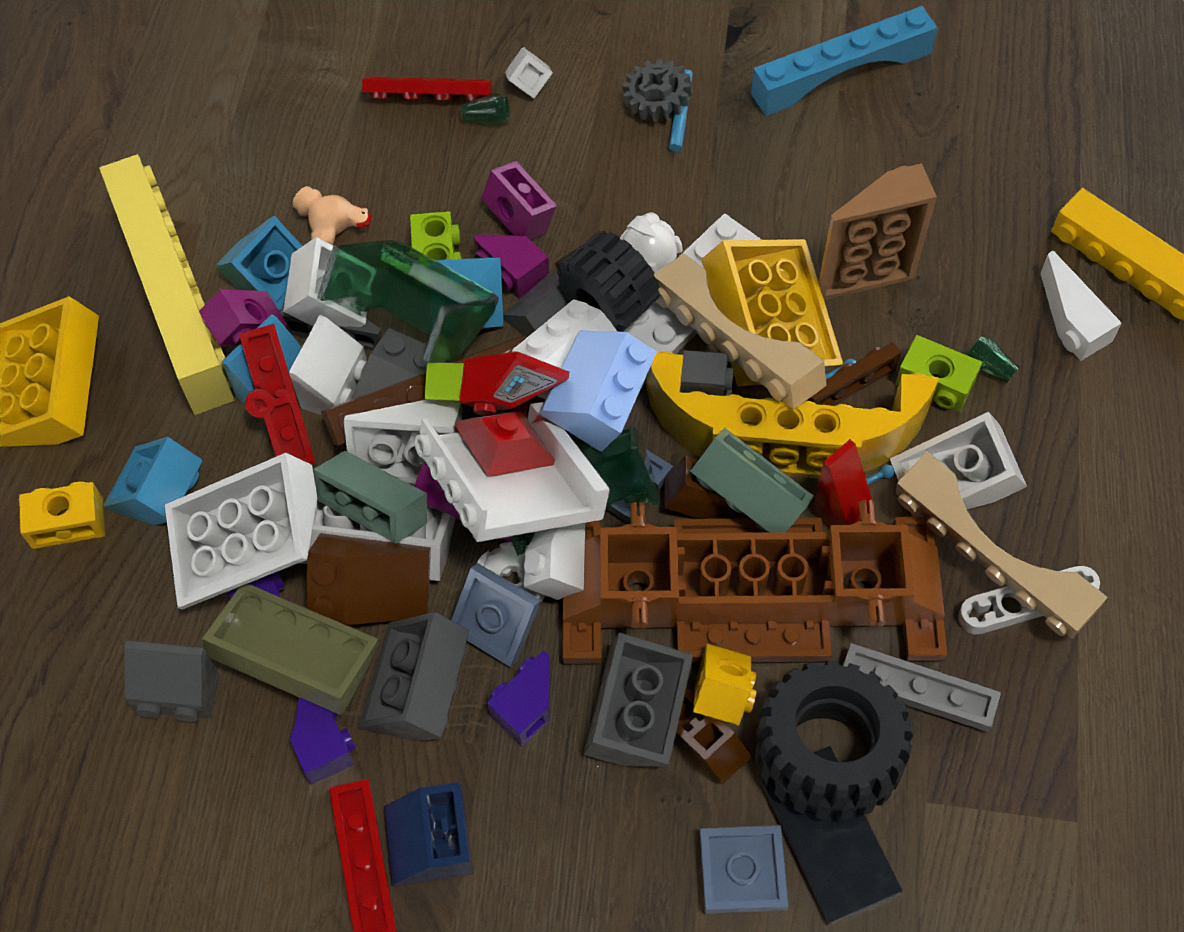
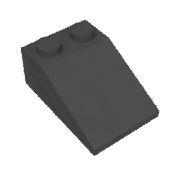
(392, 361)

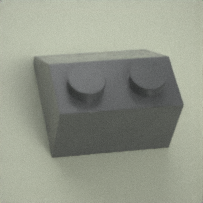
(169, 680)

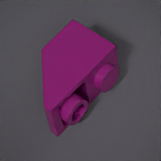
(521, 260)

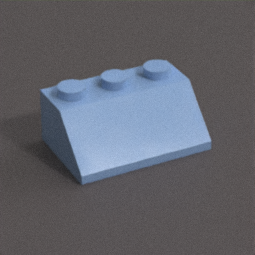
(601, 385)

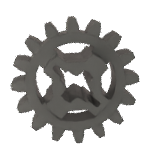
(657, 90)

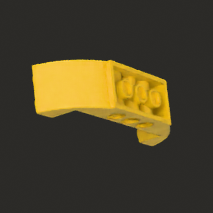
(787, 438)

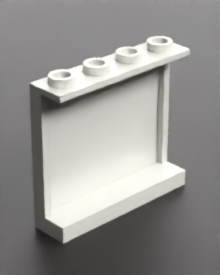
(519, 500)

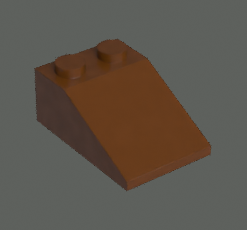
(367, 579)

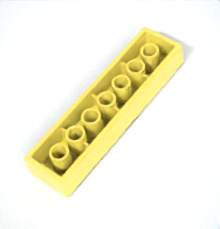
(168, 283)

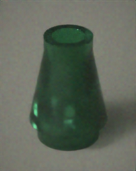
(488, 109)
(993, 358)

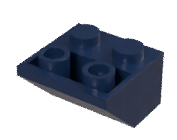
(428, 835)

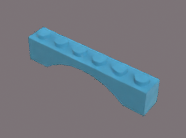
(789, 78)

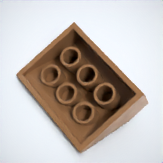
(878, 234)

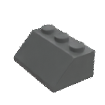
(415, 678)
(638, 703)

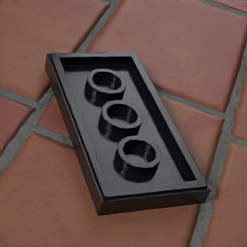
(836, 857)

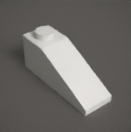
(1078, 313)
(556, 561)

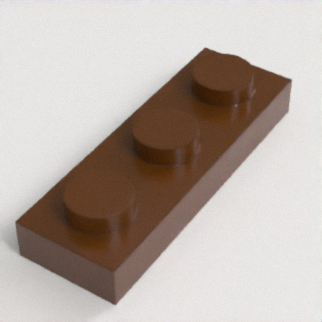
(857, 376)

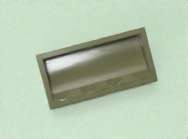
(290, 647)

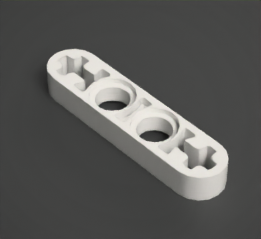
(982, 603)

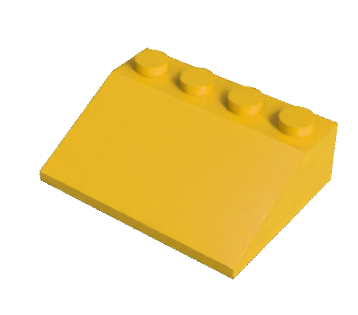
(772, 293)
(46, 373)

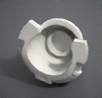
(653, 240)

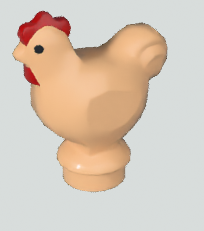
(329, 213)

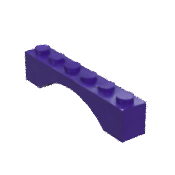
(315, 734)

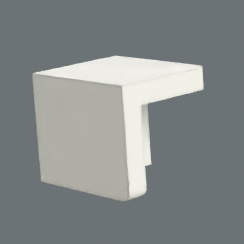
(528, 72)

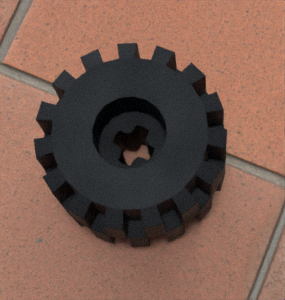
(610, 278)

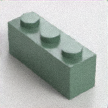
(751, 483)
(371, 496)

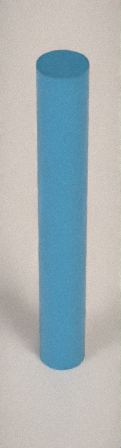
(678, 126)

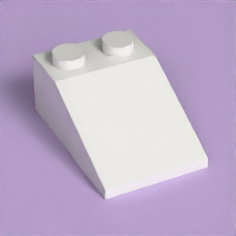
(389, 434)
(978, 458)

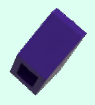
(524, 702)

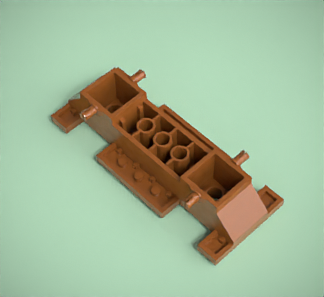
(758, 589)

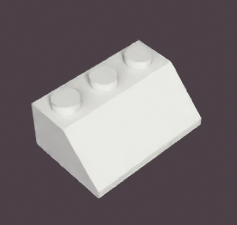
(555, 337)

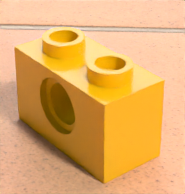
(80, 522)
(724, 685)

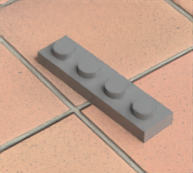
(929, 688)

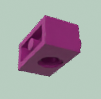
(518, 201)
(237, 312)

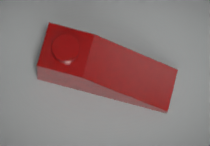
(841, 487)

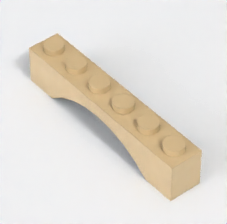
(783, 367)
(1060, 596)

